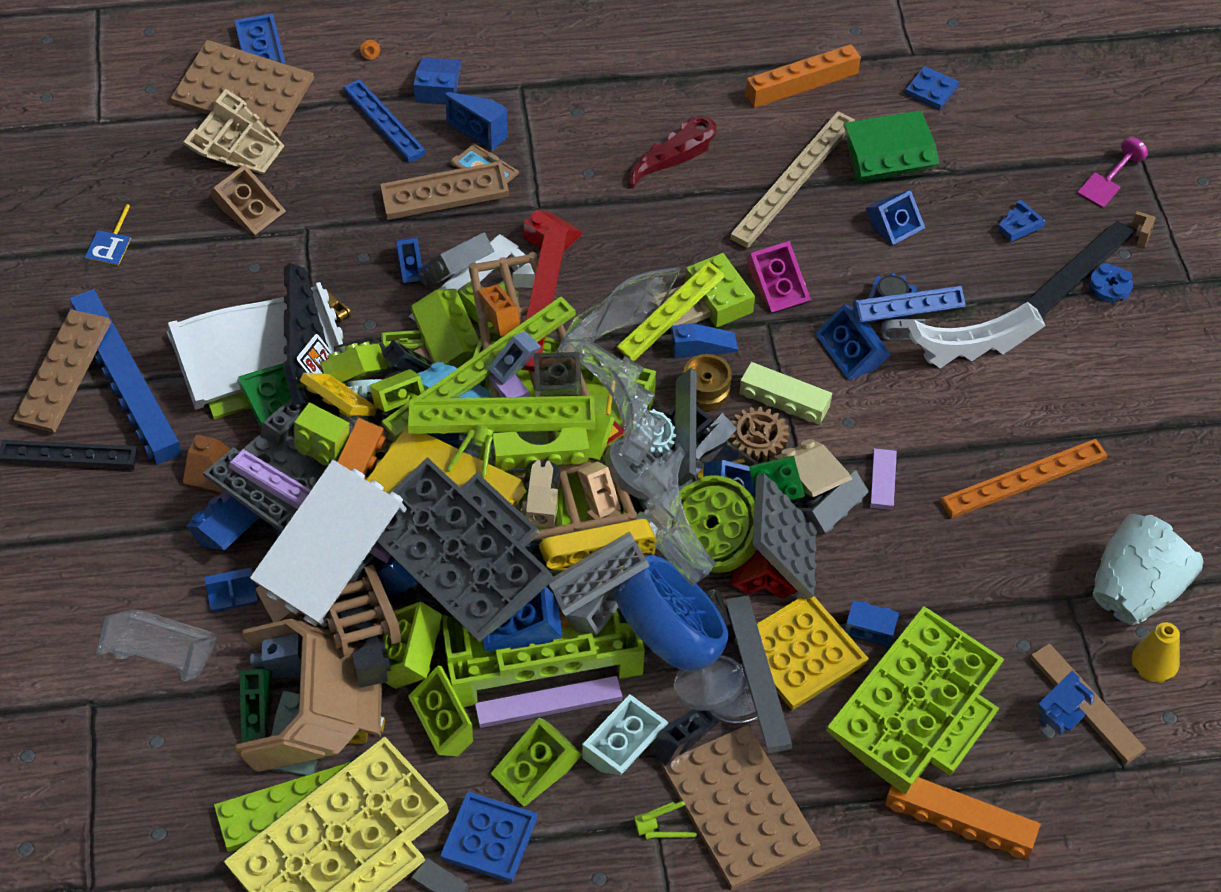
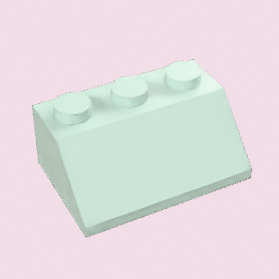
(622, 737)

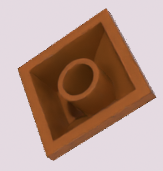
(201, 455)

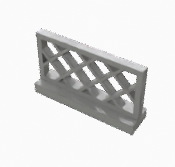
(587, 572)

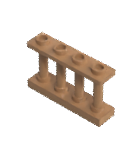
(381, 611)

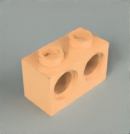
(599, 489)

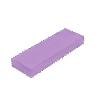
(883, 479)

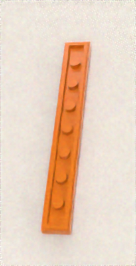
(1023, 478)

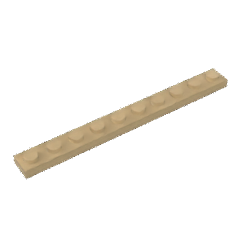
(790, 181)

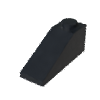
(682, 735)

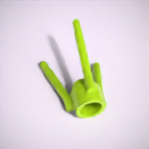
(482, 437)
(647, 822)

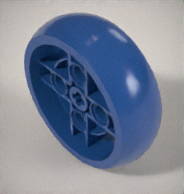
(672, 616)

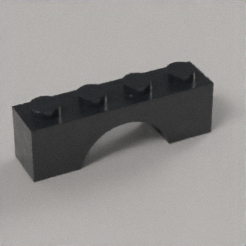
(368, 661)

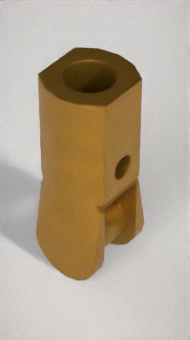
(337, 305)

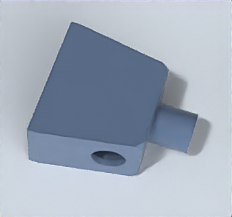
(281, 656)

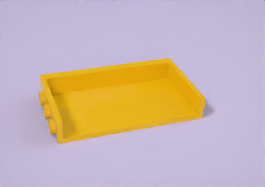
(413, 449)

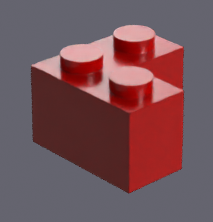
(761, 574)

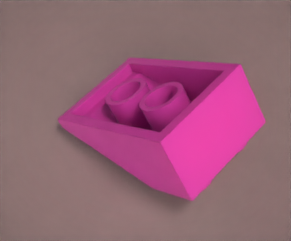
(778, 277)

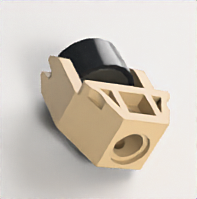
(542, 485)

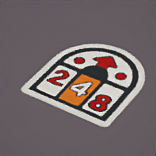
(313, 354)

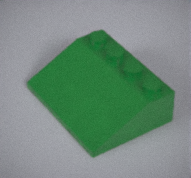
(890, 146)

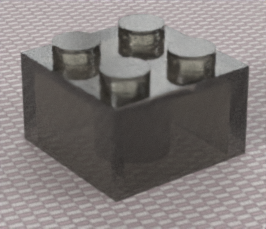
(557, 374)

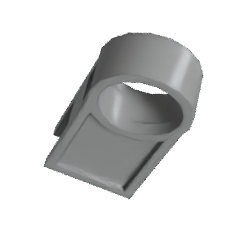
(902, 331)

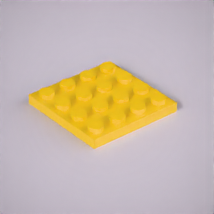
(807, 651)

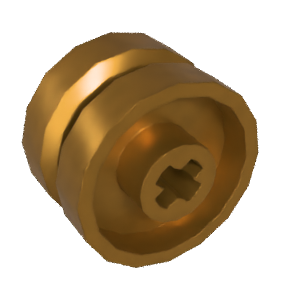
(712, 380)

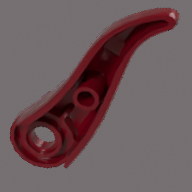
(677, 149)

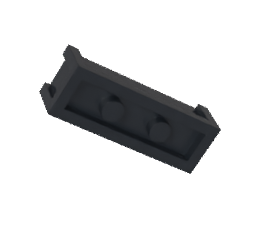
(405, 358)

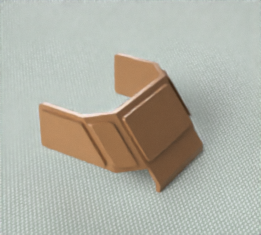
(330, 701)

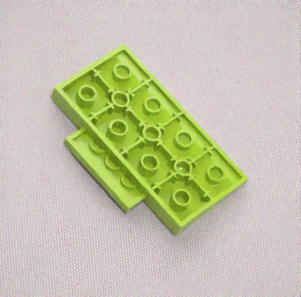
(920, 703)

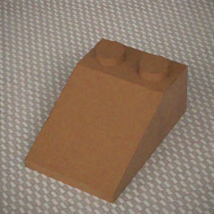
(247, 201)

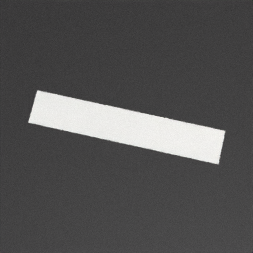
(502, 248)

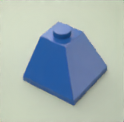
(896, 217)

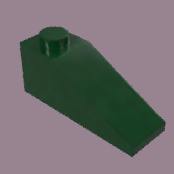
(255, 703)

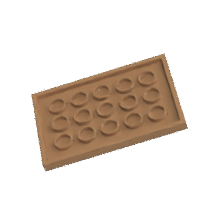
(265, 85)
(740, 807)

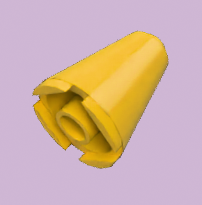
(1158, 654)

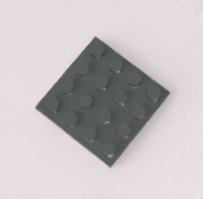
(785, 536)

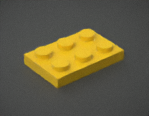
(338, 394)

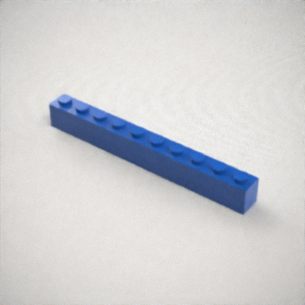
(130, 386)

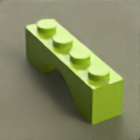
(513, 452)

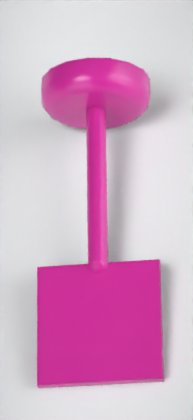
(1101, 189)

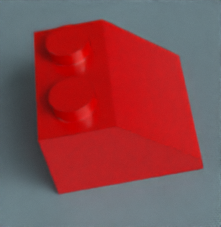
(543, 220)

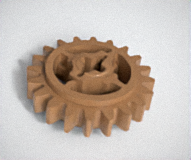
(760, 427)

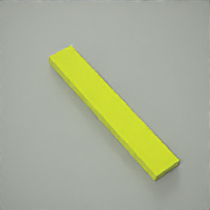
(670, 311)

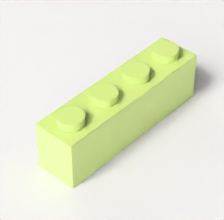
(785, 393)

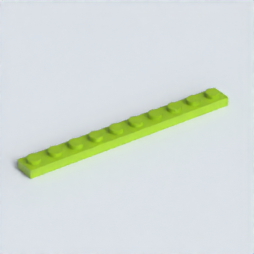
(477, 368)

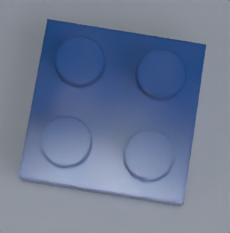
(932, 88)

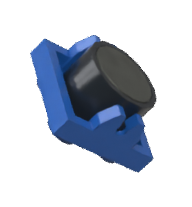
(891, 286)

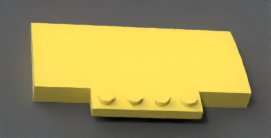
(346, 832)

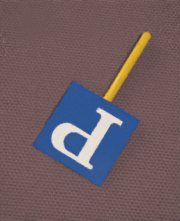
(109, 246)

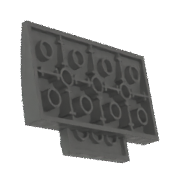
(465, 547)

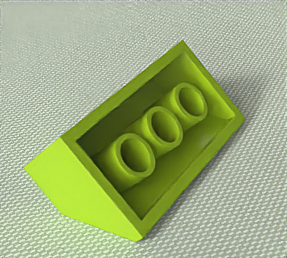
(445, 327)

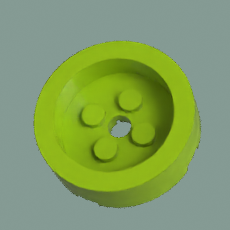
(732, 539)

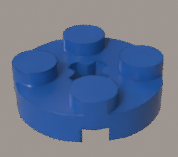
(1108, 273)

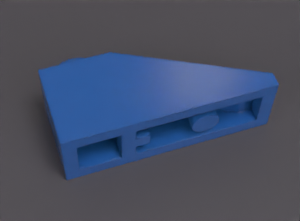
(695, 339)

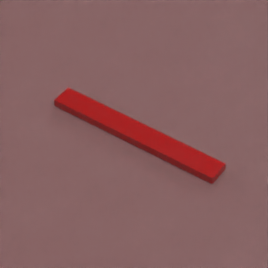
(546, 279)

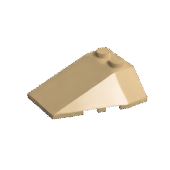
(235, 136)

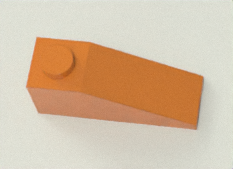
(500, 309)

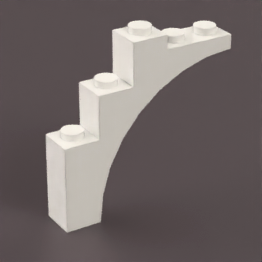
(999, 334)

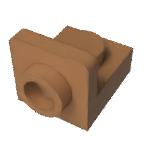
(1144, 225)

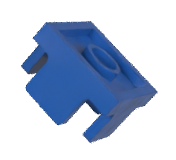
(1061, 705)

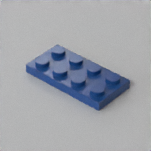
(260, 37)

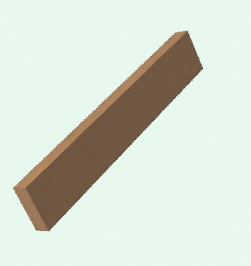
(1097, 714)

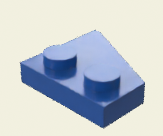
(1020, 222)

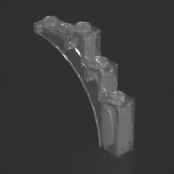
(620, 379)
(666, 512)

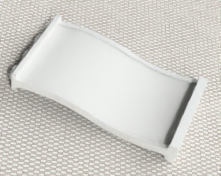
(236, 342)

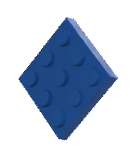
(489, 837)

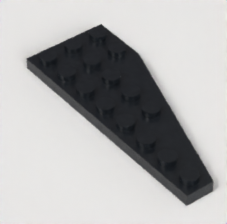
(300, 326)

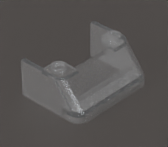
(157, 639)

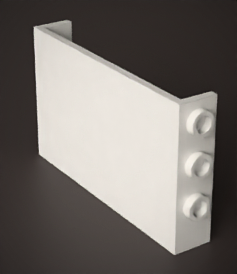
(326, 542)

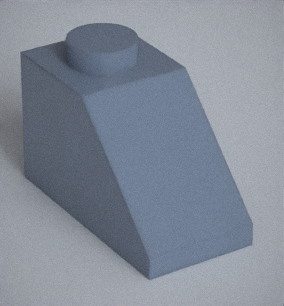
(514, 356)

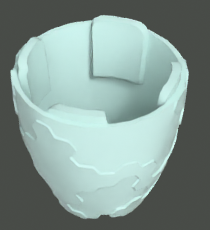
(1144, 568)

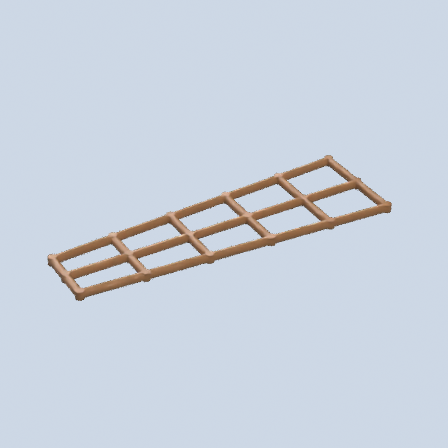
(575, 526)

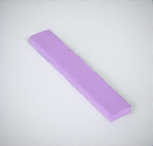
(548, 702)

